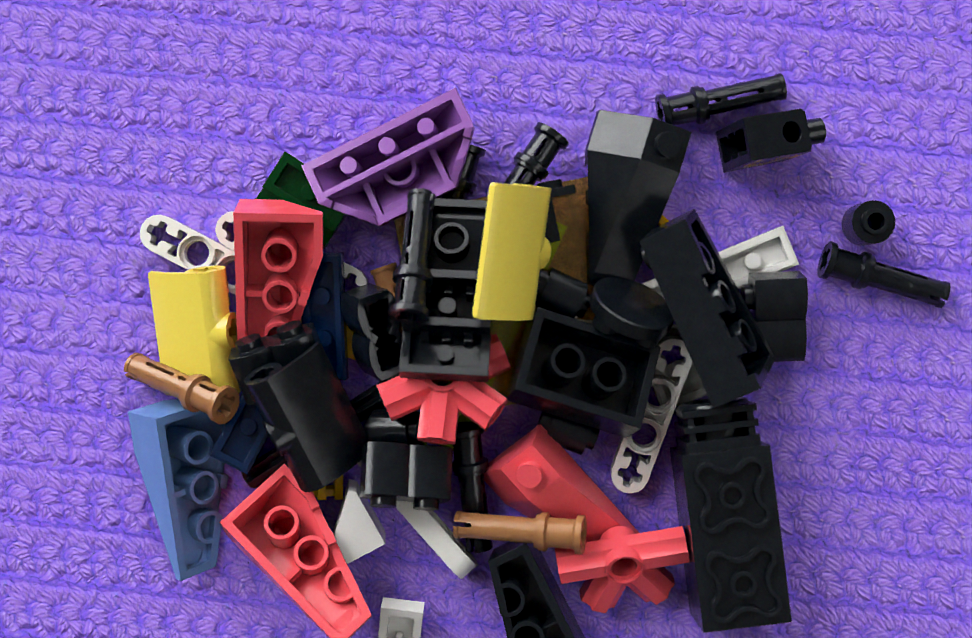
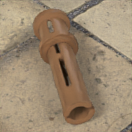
(193, 391)
(540, 531)

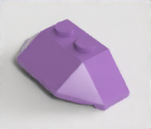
(379, 168)

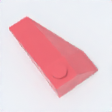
(275, 262)
(543, 477)
(297, 551)

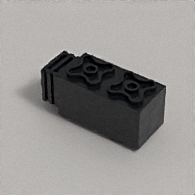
(728, 517)

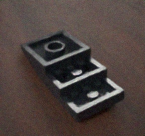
(452, 340)

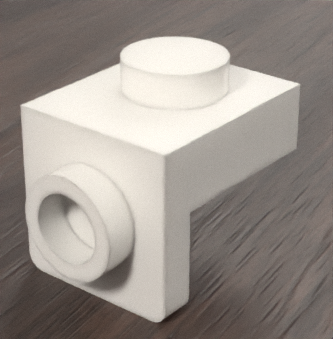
(400, 618)

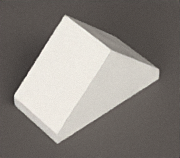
(357, 525)

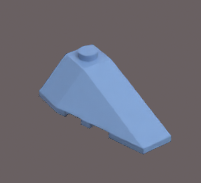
(181, 481)

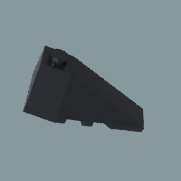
(629, 184)

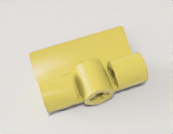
(512, 252)
(195, 322)

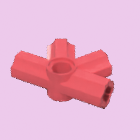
(442, 404)
(624, 560)

